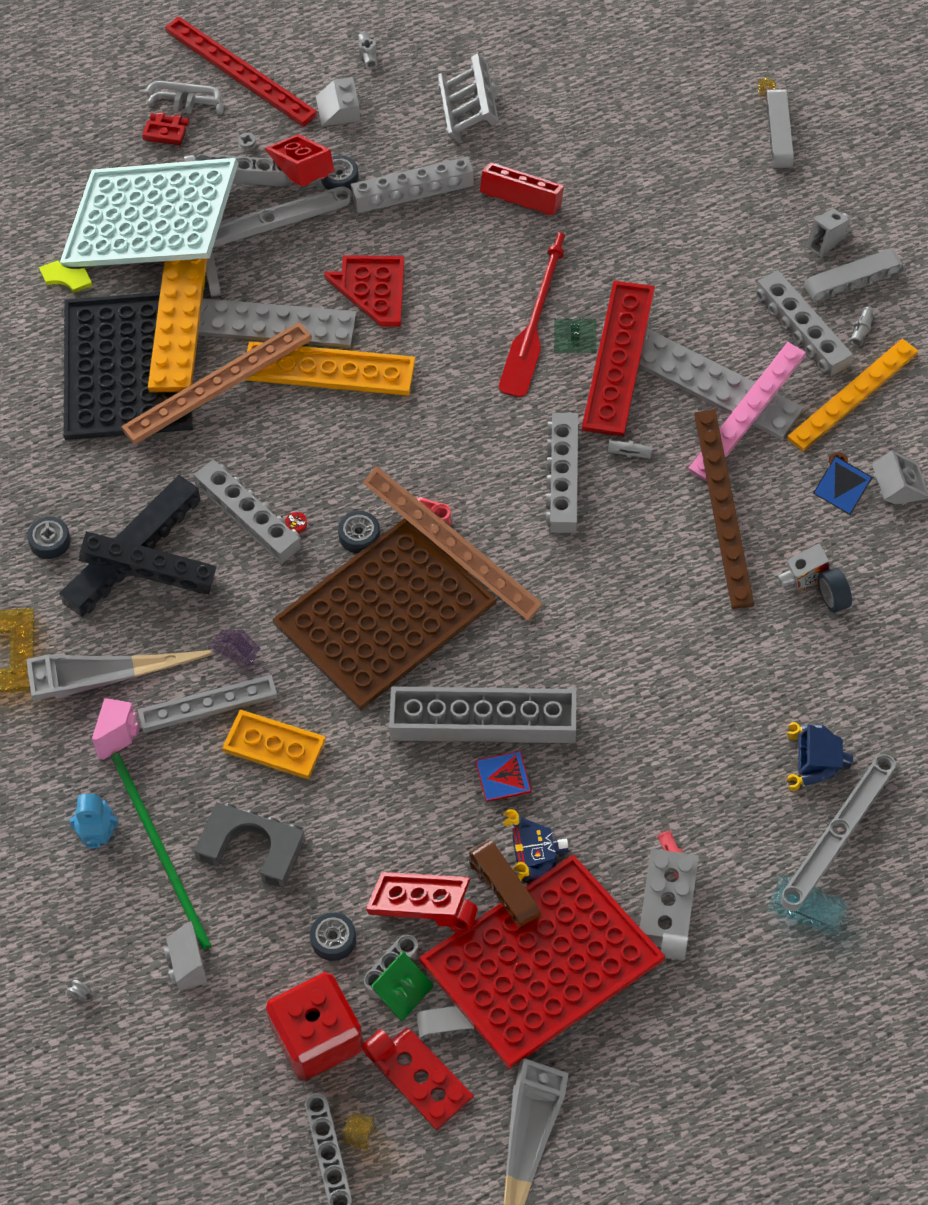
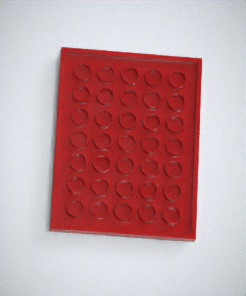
(550, 973)

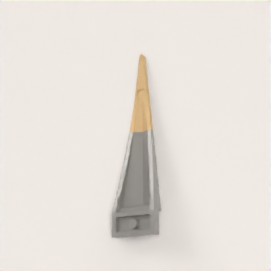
(74, 674)
(534, 1110)

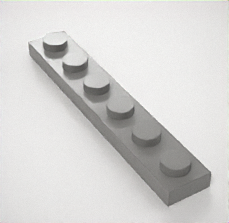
(207, 703)

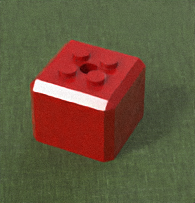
(317, 1044)

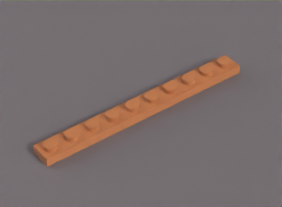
(216, 383)
(453, 543)

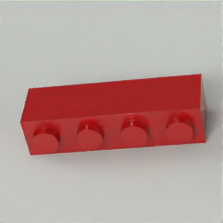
(521, 189)

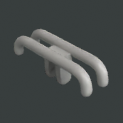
(186, 94)

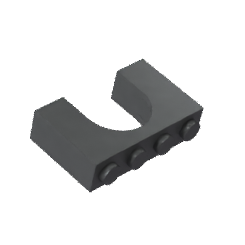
(228, 822)

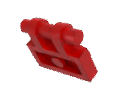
(165, 128)

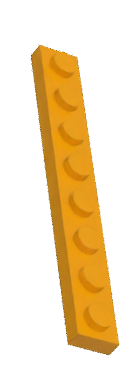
(852, 395)

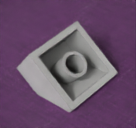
(338, 103)
(899, 479)
(185, 958)

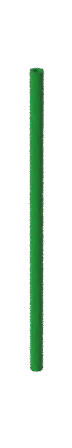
(161, 851)

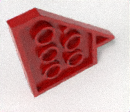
(372, 286)

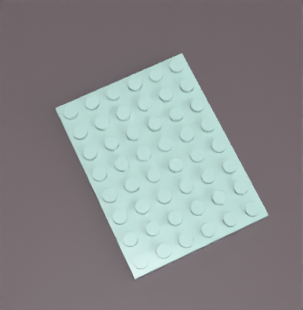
(150, 213)

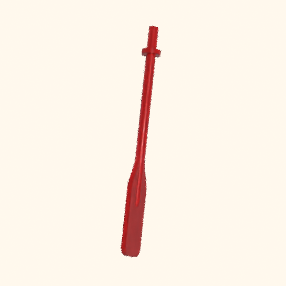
(526, 346)

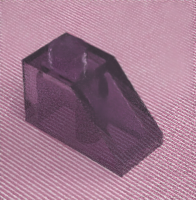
(235, 646)

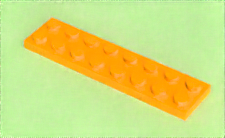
(177, 325)
(340, 370)

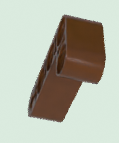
(504, 883)

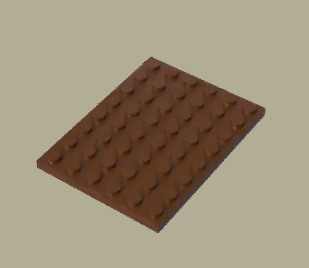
(384, 612)

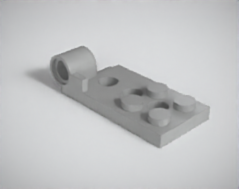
(672, 940)

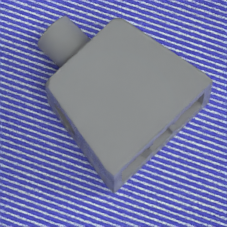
(831, 226)

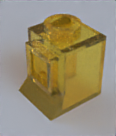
(358, 1130)

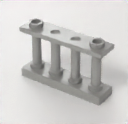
(484, 98)

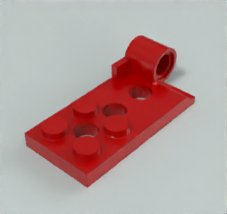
(450, 911)
(384, 1055)

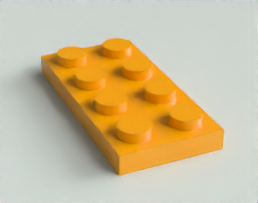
(274, 744)

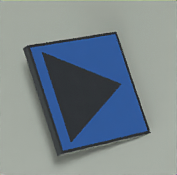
(842, 485)

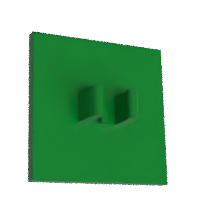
(402, 986)

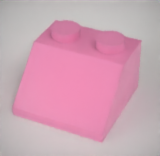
(114, 727)

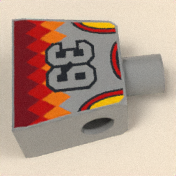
(804, 568)

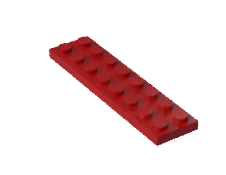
(618, 358)

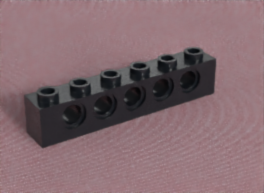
(147, 563)

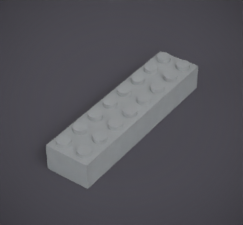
(483, 714)

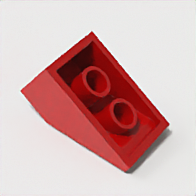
(302, 159)

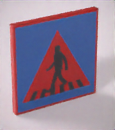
(503, 776)

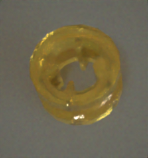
(765, 82)

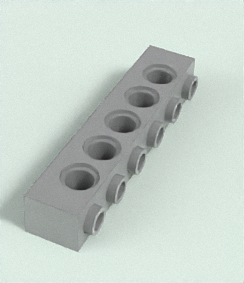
(412, 184)
(803, 323)
(567, 426)
(280, 548)

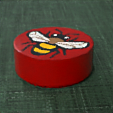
(296, 521)

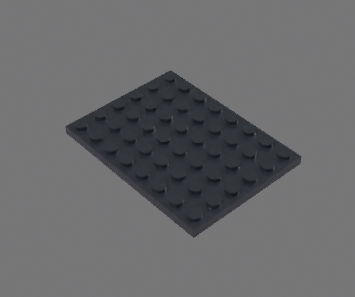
(110, 364)

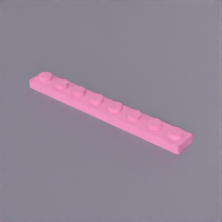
(754, 402)

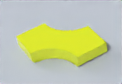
(72, 278)

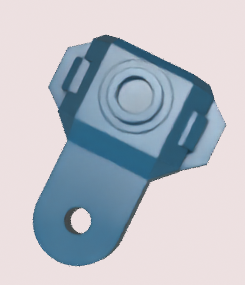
(93, 820)

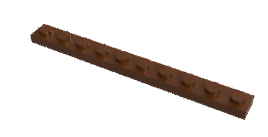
(723, 509)

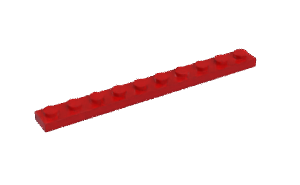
(241, 71)

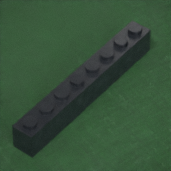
(144, 530)

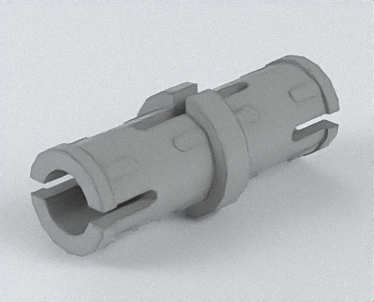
(862, 326)
(629, 449)

